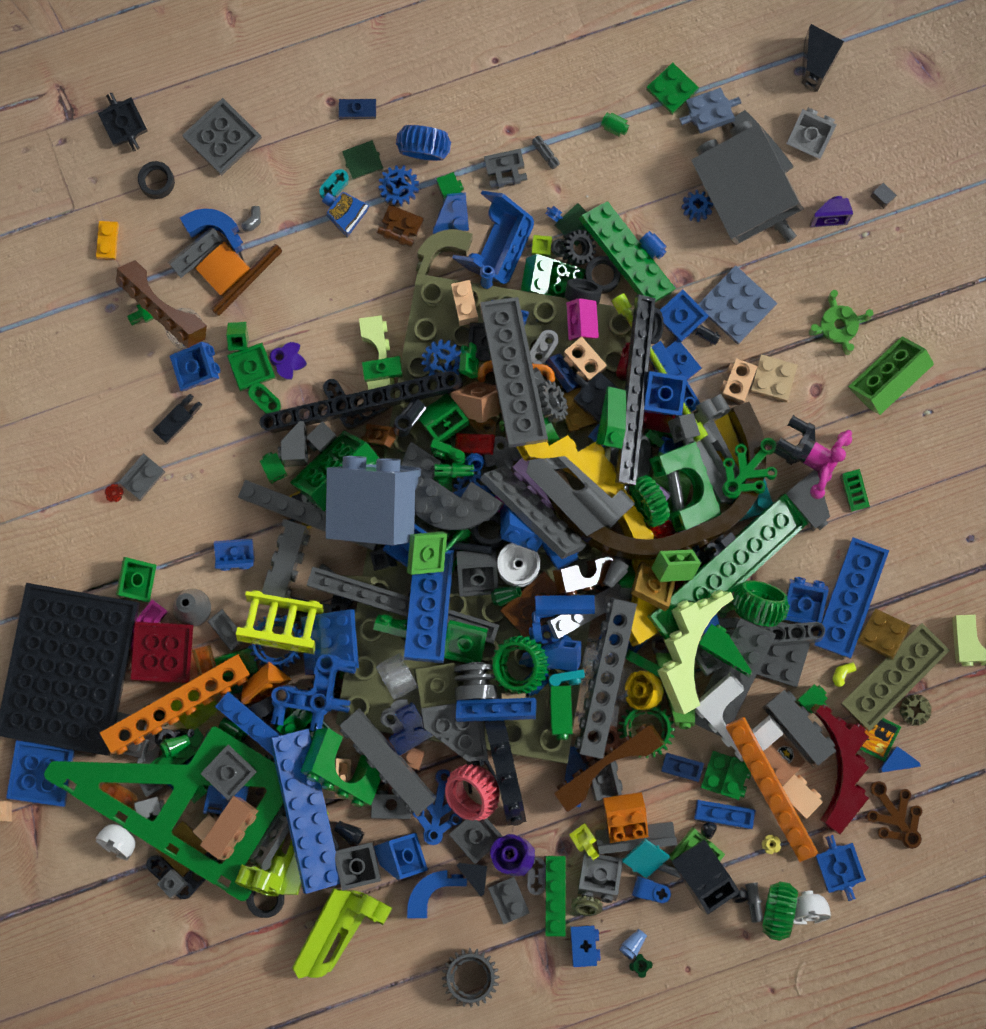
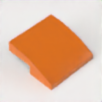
(222, 268)

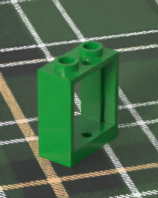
(561, 712)

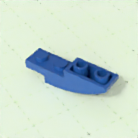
(690, 398)

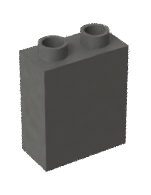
(746, 182)

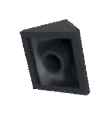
(475, 875)

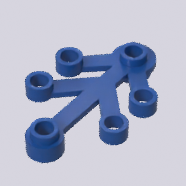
(437, 811)

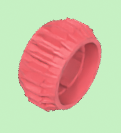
(484, 784)

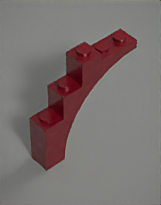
(847, 795)

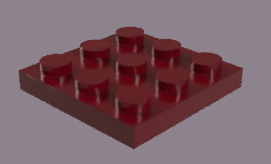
(161, 652)

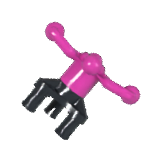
(813, 454)

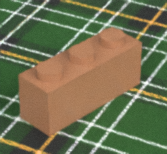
(229, 828)

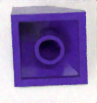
(834, 212)

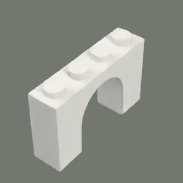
(712, 708)

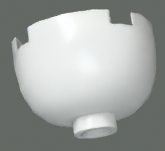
(116, 839)
(811, 908)

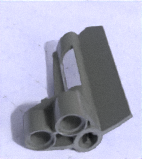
(707, 413)
(587, 507)

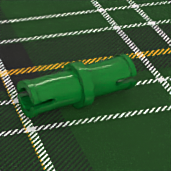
(453, 470)

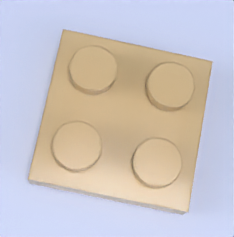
(774, 378)

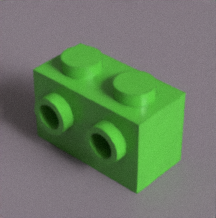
(676, 565)

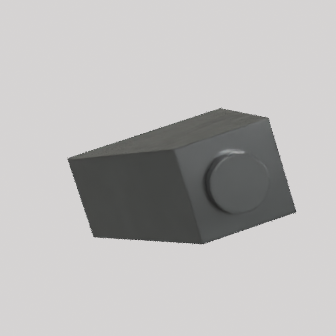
(813, 510)

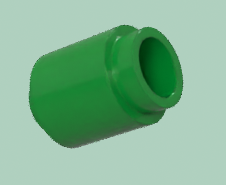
(615, 124)

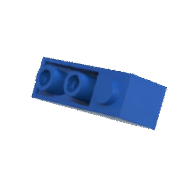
(561, 655)

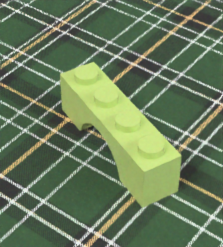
(372, 332)

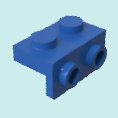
(234, 554)

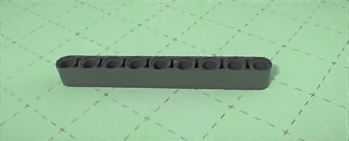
(785, 630)

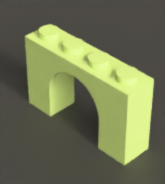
(966, 643)

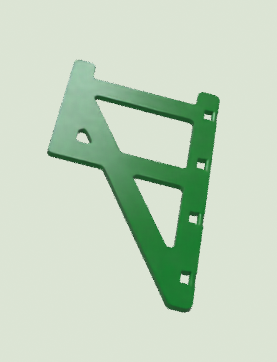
(185, 781)

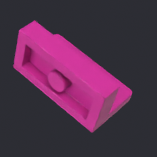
(582, 319)

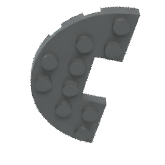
(442, 507)

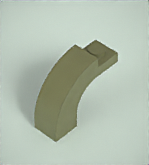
(440, 242)

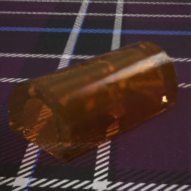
(204, 661)

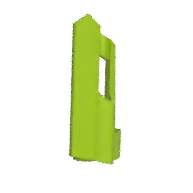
(279, 879)
(340, 914)

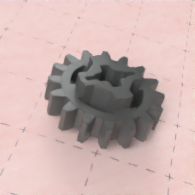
(552, 401)

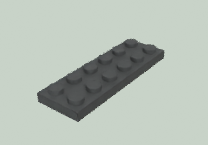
(533, 512)
(753, 645)

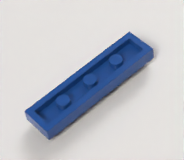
(496, 709)

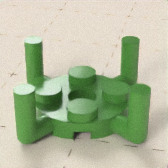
(842, 313)

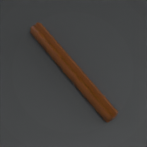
(246, 280)

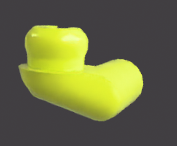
(841, 672)

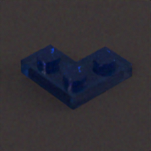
(413, 730)

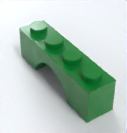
(555, 896)

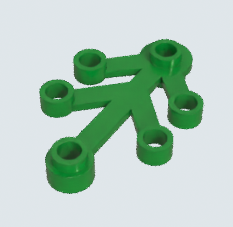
(748, 471)

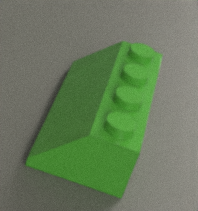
(891, 375)

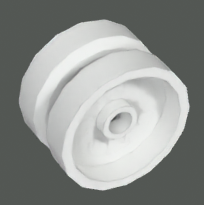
(515, 575)

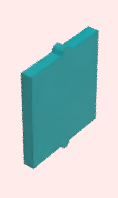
(645, 858)

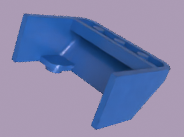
(505, 241)

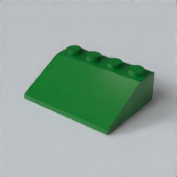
(313, 478)

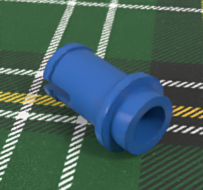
(487, 274)

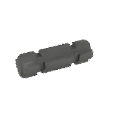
(545, 152)

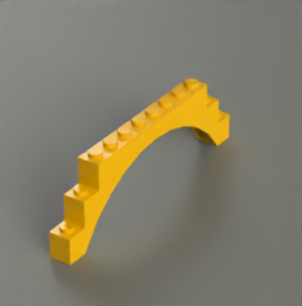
(602, 472)

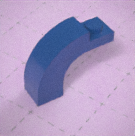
(203, 219)
(421, 893)

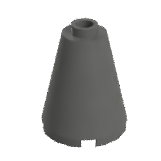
(197, 610)

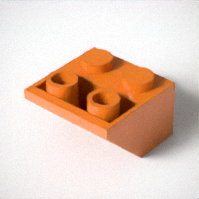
(626, 817)

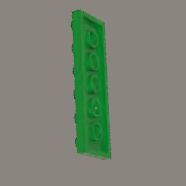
(626, 252)

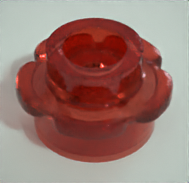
(114, 488)

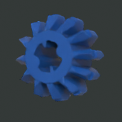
(691, 209)

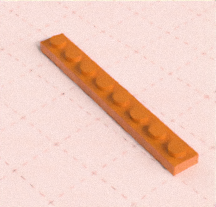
(771, 789)

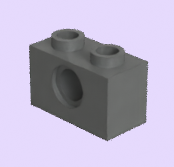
(380, 810)

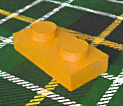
(107, 240)

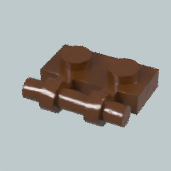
(403, 221)

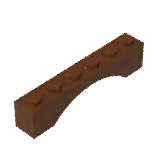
(184, 326)
(576, 791)

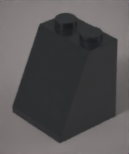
(818, 56)

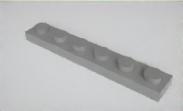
(565, 623)

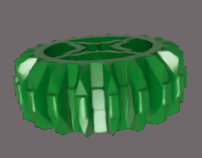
(650, 501)

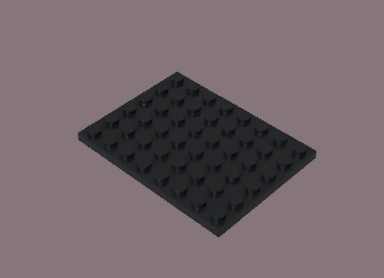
(67, 668)

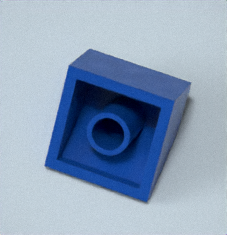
(665, 393)

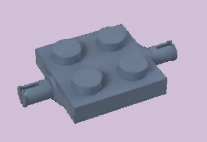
(710, 110)

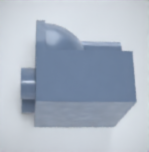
(371, 501)

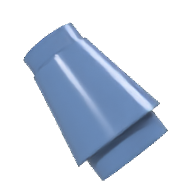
(633, 944)

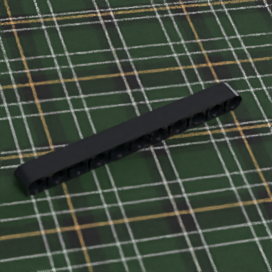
(369, 397)

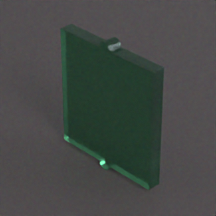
(362, 159)
(571, 222)

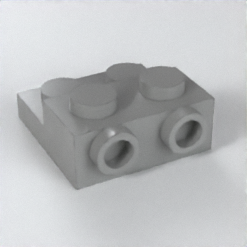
(812, 132)

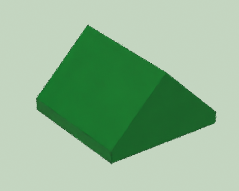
(136, 580)

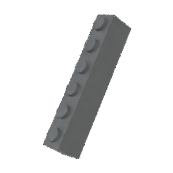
(387, 761)

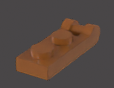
(379, 435)

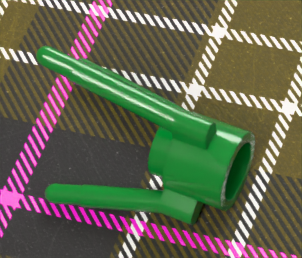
(458, 536)

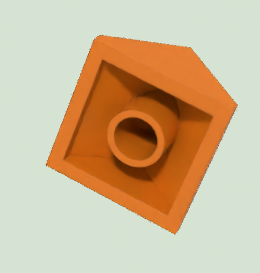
(263, 683)

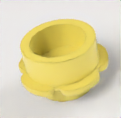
(776, 844)

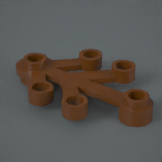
(897, 817)

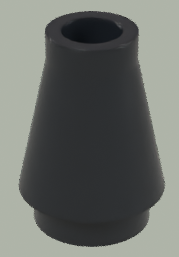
(350, 833)

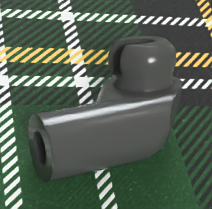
(254, 221)

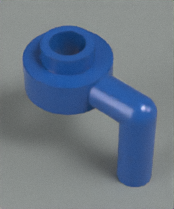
(535, 631)

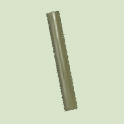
(365, 579)

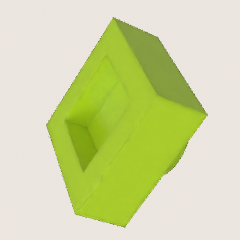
(541, 245)

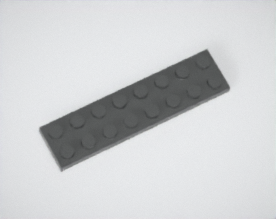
(513, 372)

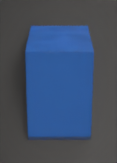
(898, 760)

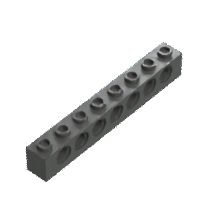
(610, 688)

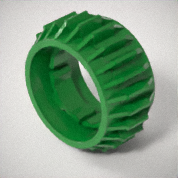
(760, 603)
(500, 668)
(660, 715)
(780, 911)

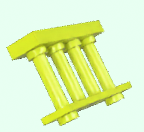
(285, 640)

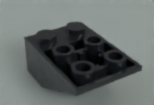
(705, 877)

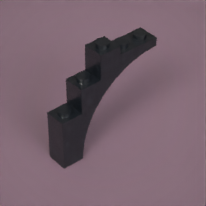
(505, 772)

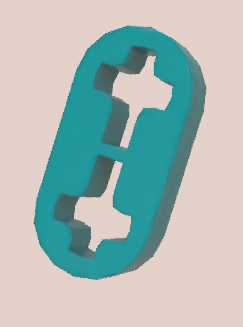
(337, 188)

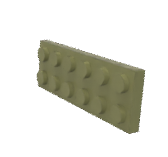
(895, 677)

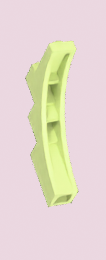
(682, 645)

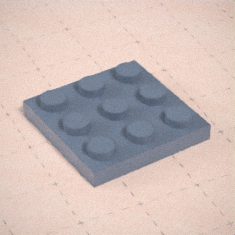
(737, 305)

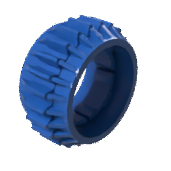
(423, 142)
(289, 657)

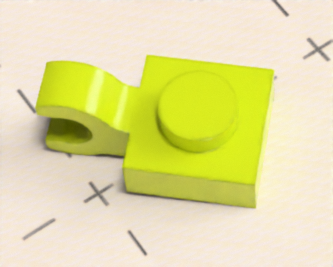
(583, 840)

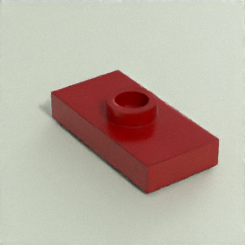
(475, 443)

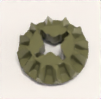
(907, 714)
(586, 906)

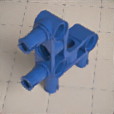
(323, 688)

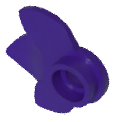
(290, 361)

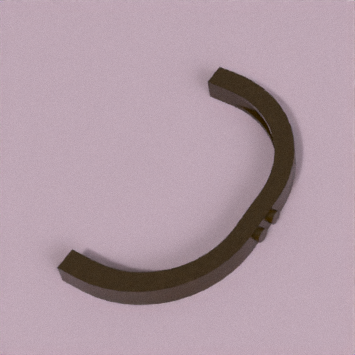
(749, 434)

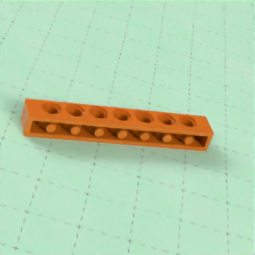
(112, 734)

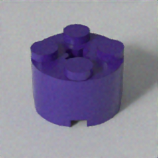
(522, 860)

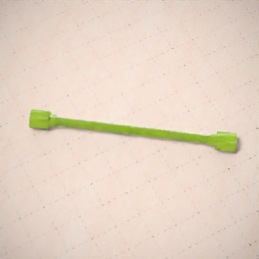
(623, 306)

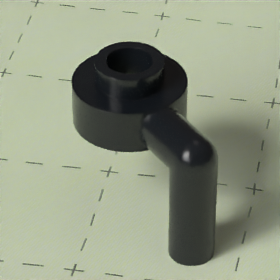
(171, 734)

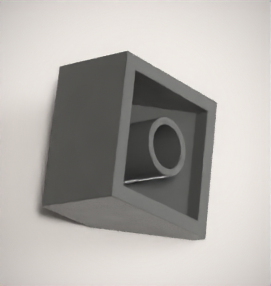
(294, 447)
(477, 573)
(357, 866)

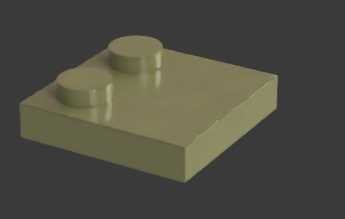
(436, 685)

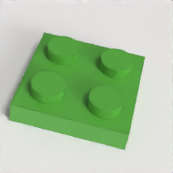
(426, 553)

